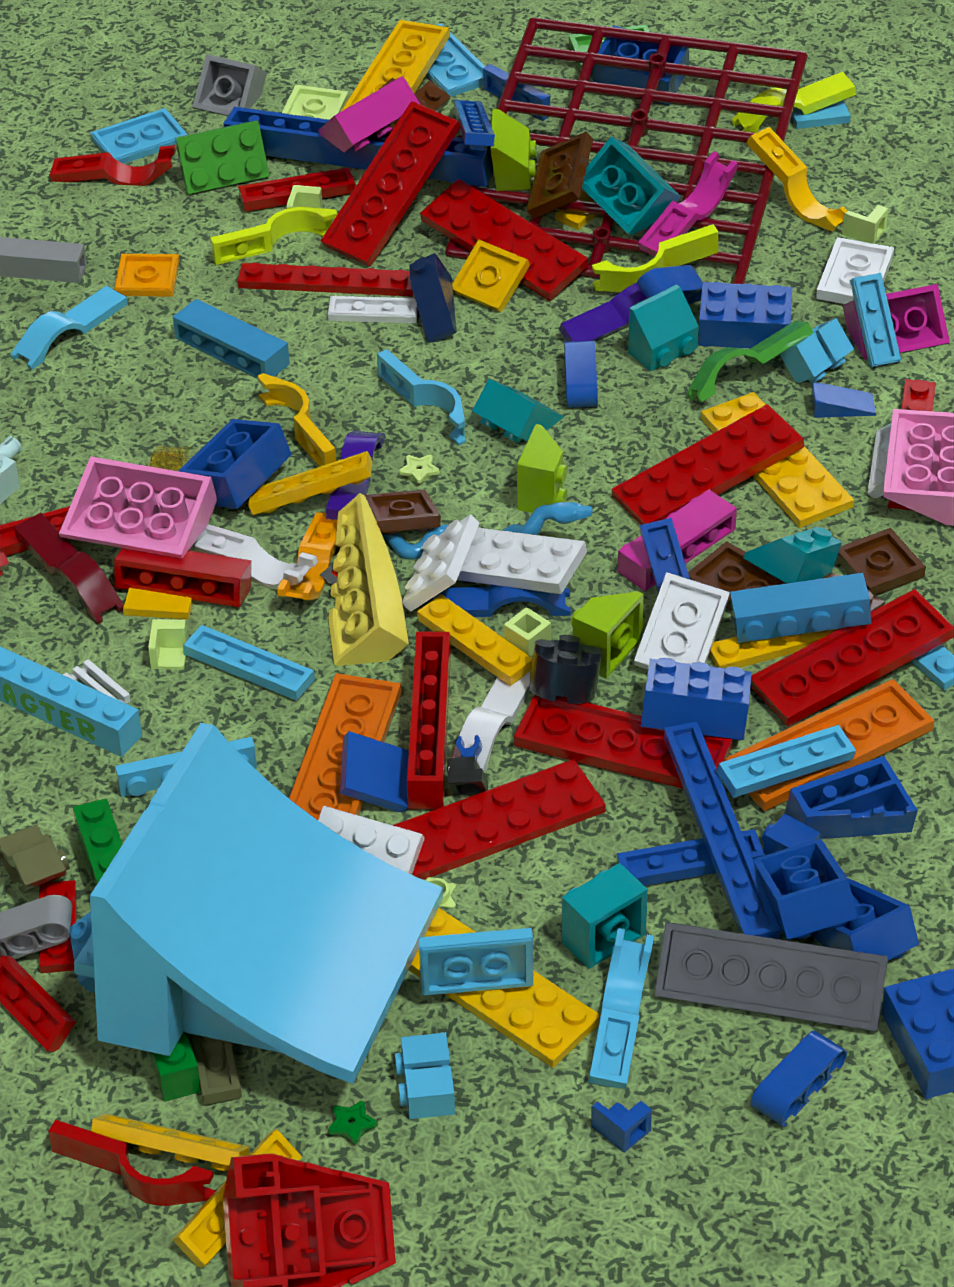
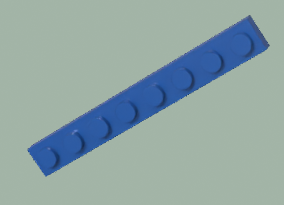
(474, 124)
(721, 831)

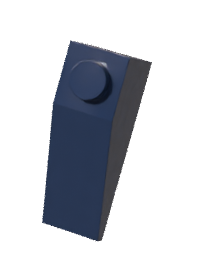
(434, 297)

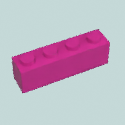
(697, 527)

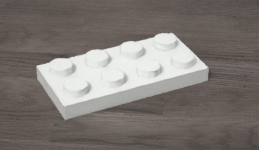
(522, 560)

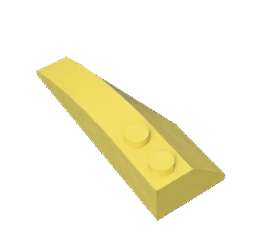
(368, 608)

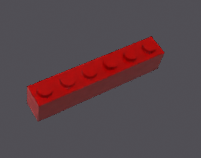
(429, 721)

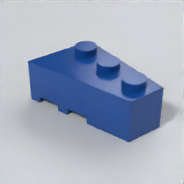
(854, 802)

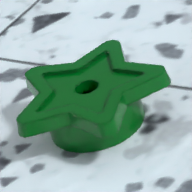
(355, 1130)

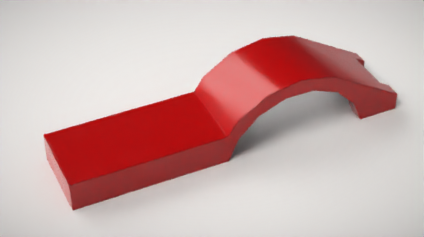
(105, 166)
(113, 1157)

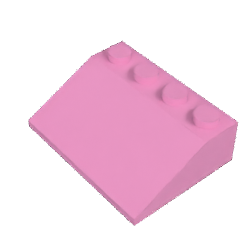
(922, 463)
(139, 507)

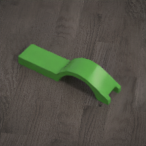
(704, 382)

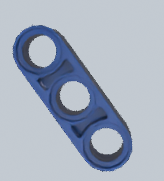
(663, 278)
(580, 374)
(797, 1077)

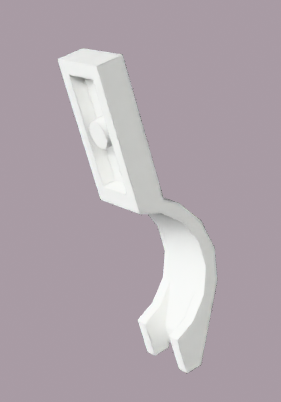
(265, 568)
(497, 709)

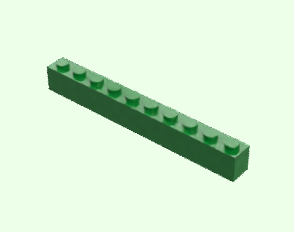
(100, 843)

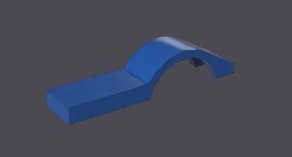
(486, 600)

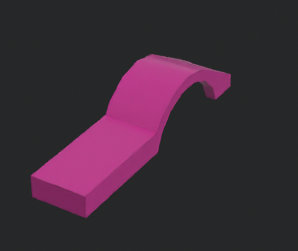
(700, 204)

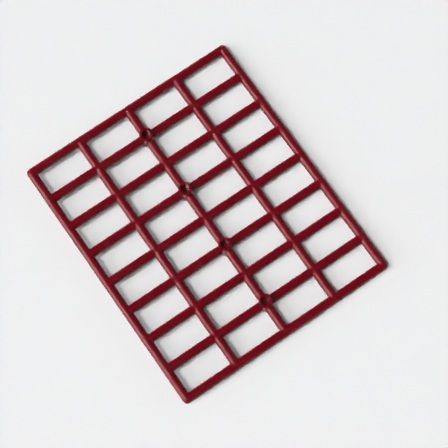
(640, 124)

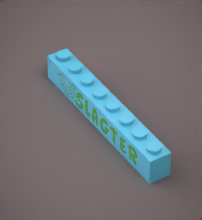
(68, 704)

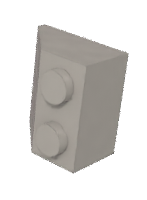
(228, 84)

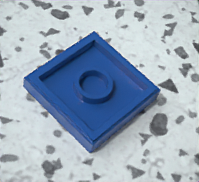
(374, 772)

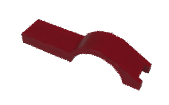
(77, 567)

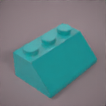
(627, 187)

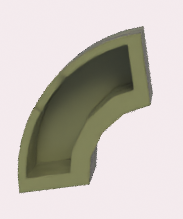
(32, 858)

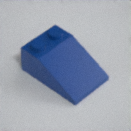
(881, 928)

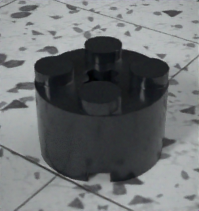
(565, 669)

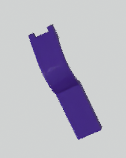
(603, 319)
(354, 443)

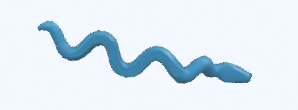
(560, 512)

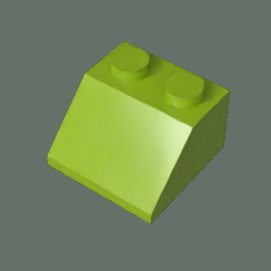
(512, 153)
(540, 472)
(612, 625)

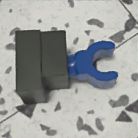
(464, 773)

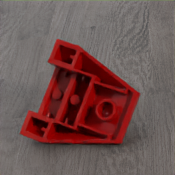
(304, 1224)

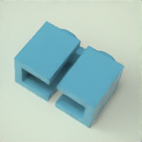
(817, 352)
(427, 1076)

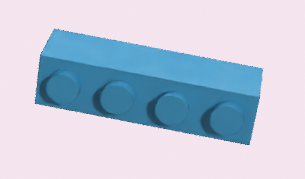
(230, 339)
(800, 607)

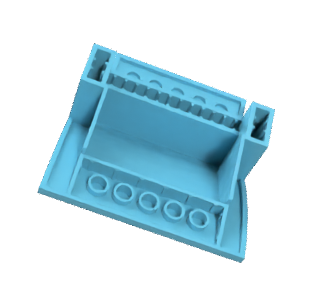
(248, 922)

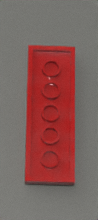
(390, 183)
(470, 215)
(709, 465)
(851, 658)
(604, 739)
(503, 818)

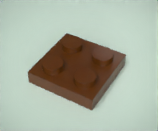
(404, 511)
(882, 560)

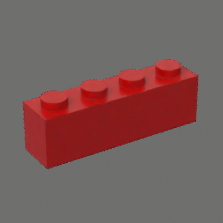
(195, 576)

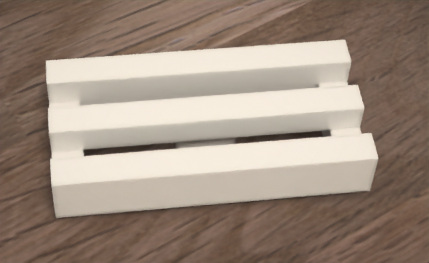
(102, 678)

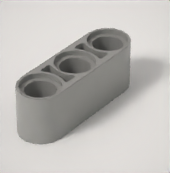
(35, 926)

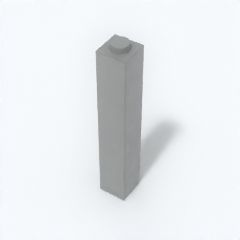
(42, 260)

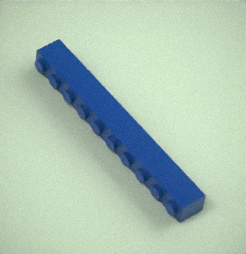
(299, 139)

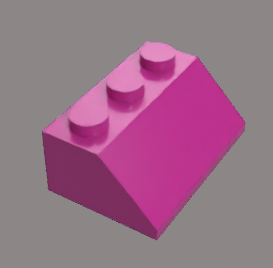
(369, 116)
(915, 317)

